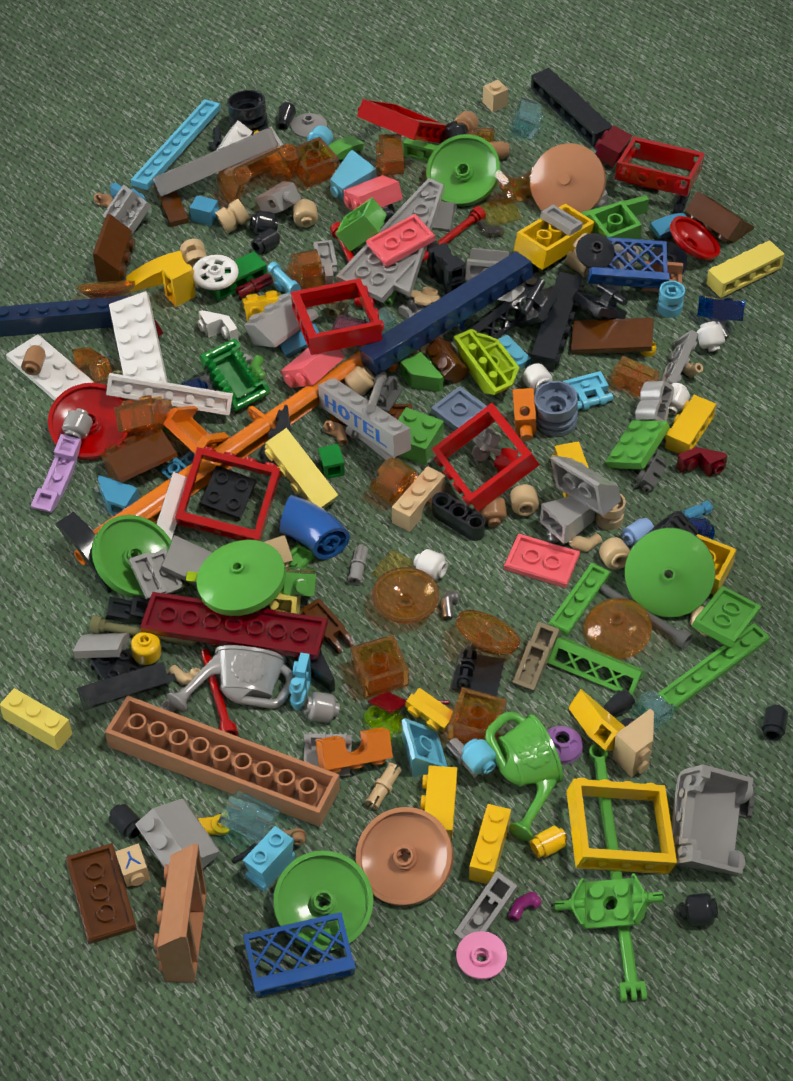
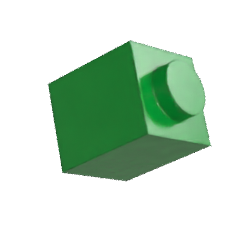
(331, 461)

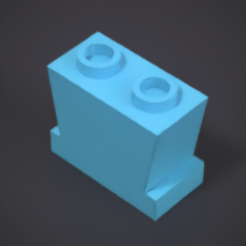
(269, 858)

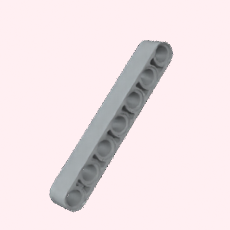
(215, 161)

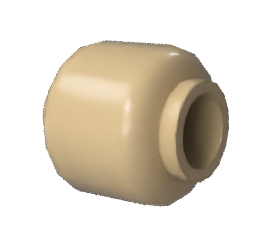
(305, 213)
(360, 380)
(524, 500)
(614, 553)

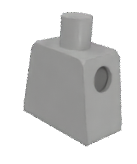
(282, 195)

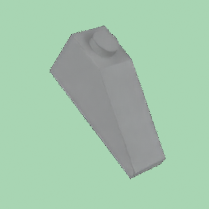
(488, 905)

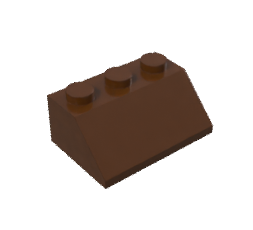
(718, 218)
(113, 250)
(137, 454)

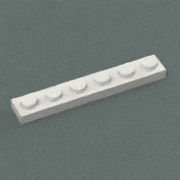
(180, 395)

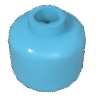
(323, 132)
(479, 756)

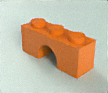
(374, 748)

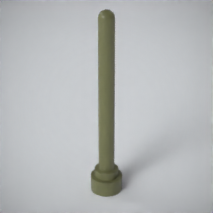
(100, 625)

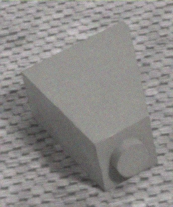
(566, 517)

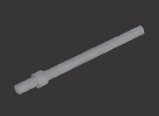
(380, 381)

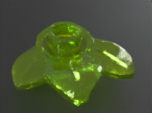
(387, 720)

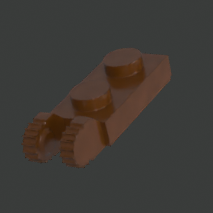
(334, 625)

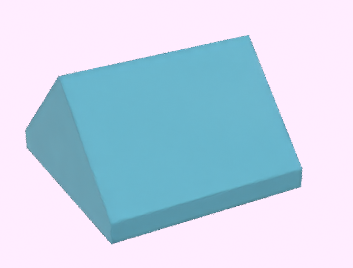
(421, 747)

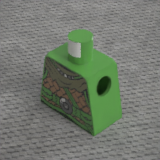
(299, 581)

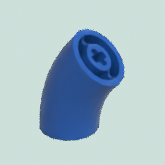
(313, 528)

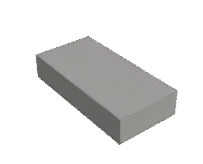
(561, 220)

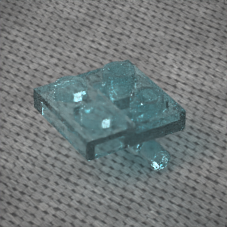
(248, 816)

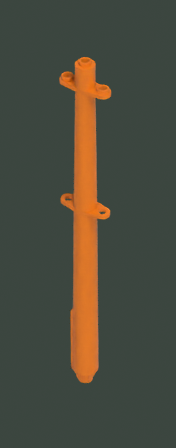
(241, 443)

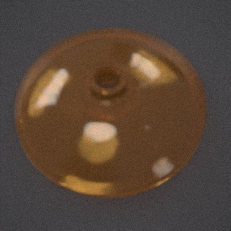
(106, 289)
(405, 586)
(487, 632)
(622, 637)

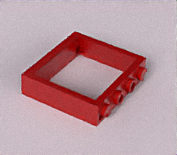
(401, 121)
(662, 154)
(342, 337)
(500, 482)
(221, 528)

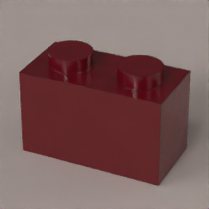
(612, 145)

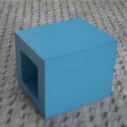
(203, 210)

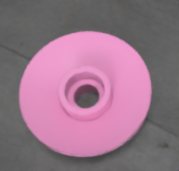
(484, 945)

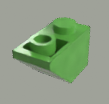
(421, 373)

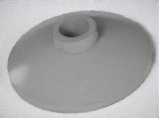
(304, 123)

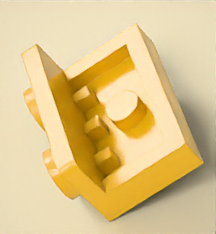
(255, 304)
(429, 709)

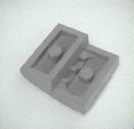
(128, 208)
(183, 557)
(150, 577)
(101, 645)

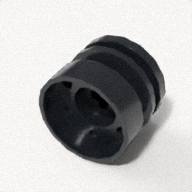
(249, 109)

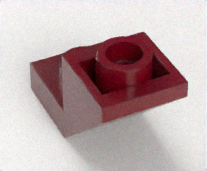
(708, 460)

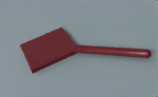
(391, 702)

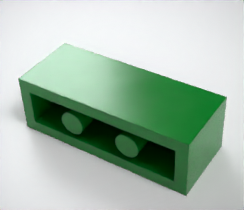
(249, 267)

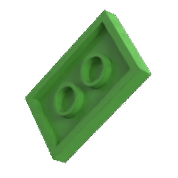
(637, 444)
(726, 616)

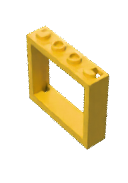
(617, 859)

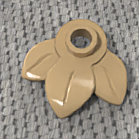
(426, 296)

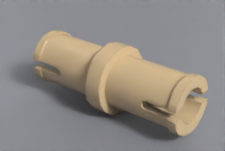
(383, 786)

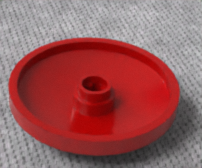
(100, 407)

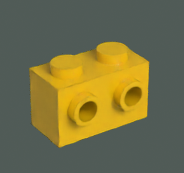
(179, 282)

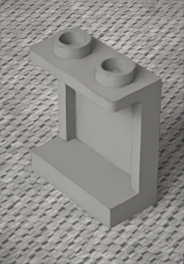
(483, 259)

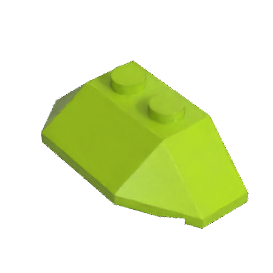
(487, 360)

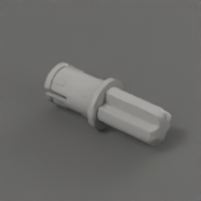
(358, 565)
(456, 748)

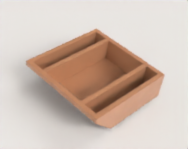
(181, 916)

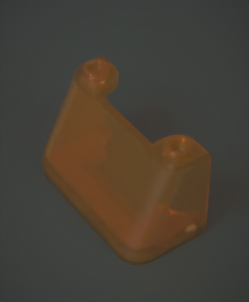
(279, 160)

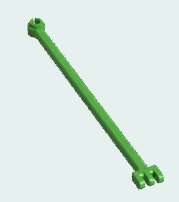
(631, 982)

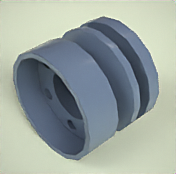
(556, 408)

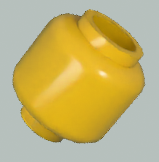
(146, 648)

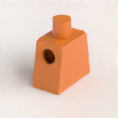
(524, 417)

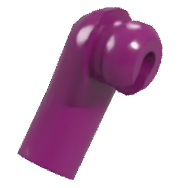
(522, 902)

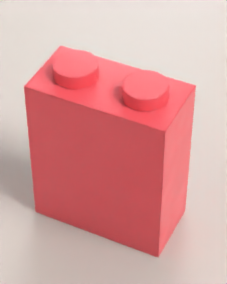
(382, 189)
(309, 368)

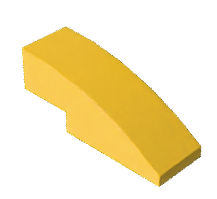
(150, 273)

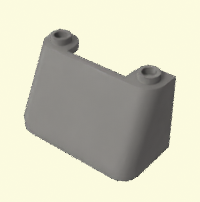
(708, 817)

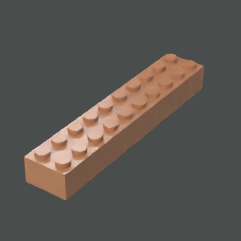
(223, 760)

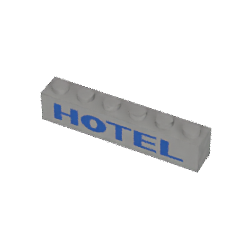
(375, 426)

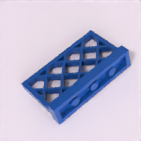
(632, 277)
(305, 975)

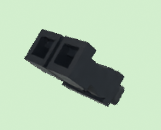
(445, 267)

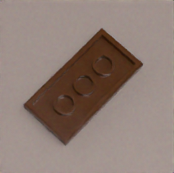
(612, 336)
(101, 893)

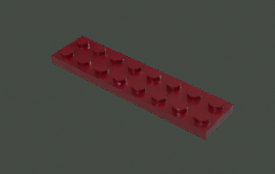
(264, 629)

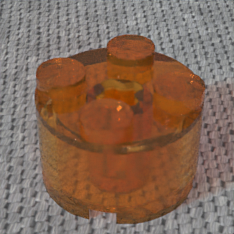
(393, 480)

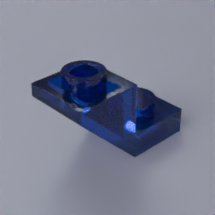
(721, 308)

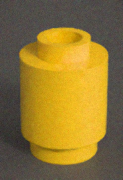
(548, 842)

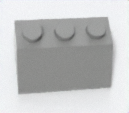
(275, 323)
(585, 484)
(175, 828)

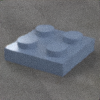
(457, 408)

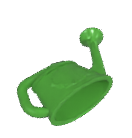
(524, 758)

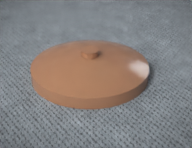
(568, 176)
(405, 856)

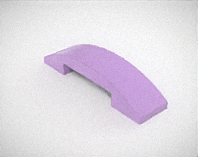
(59, 475)

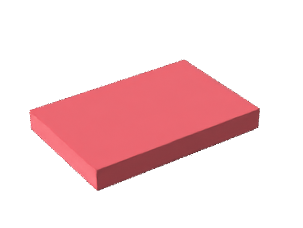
(400, 240)
(542, 560)

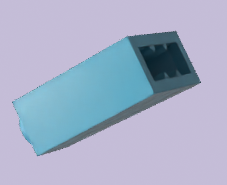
(350, 173)

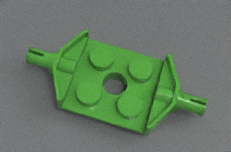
(591, 898)

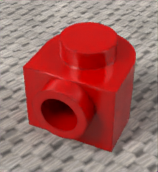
(506, 457)

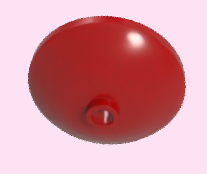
(694, 238)

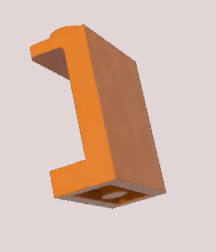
(193, 435)

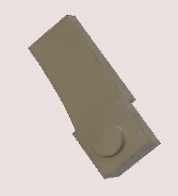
(536, 656)

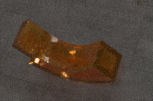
(515, 187)

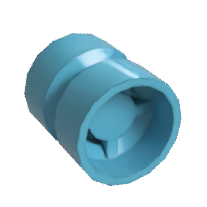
(671, 299)

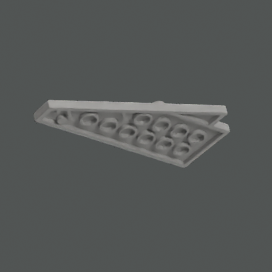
(401, 275)

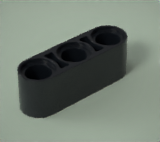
(458, 516)

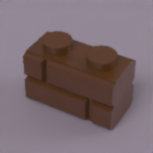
(447, 360)

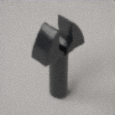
(217, 139)

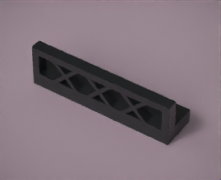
(495, 313)
(126, 684)

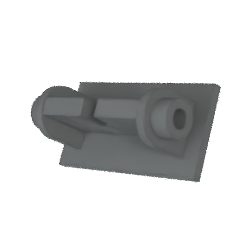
(389, 394)
(645, 477)

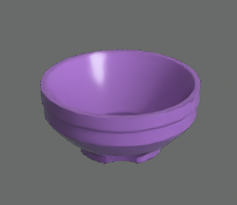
(569, 751)

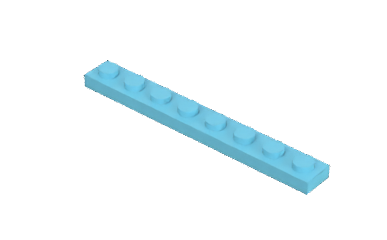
(175, 144)

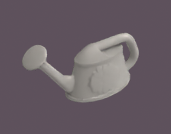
(245, 677)

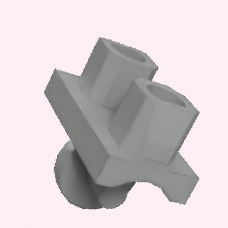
(486, 442)

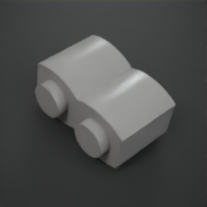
(654, 401)

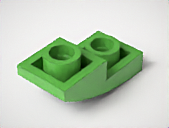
(345, 145)

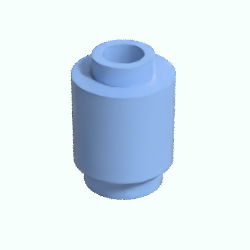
(636, 531)

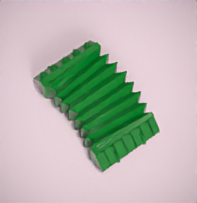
(231, 375)

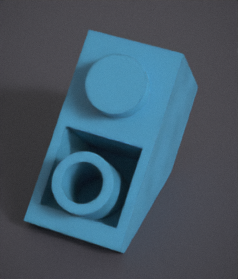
(116, 494)

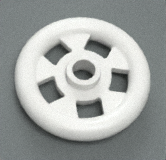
(215, 272)

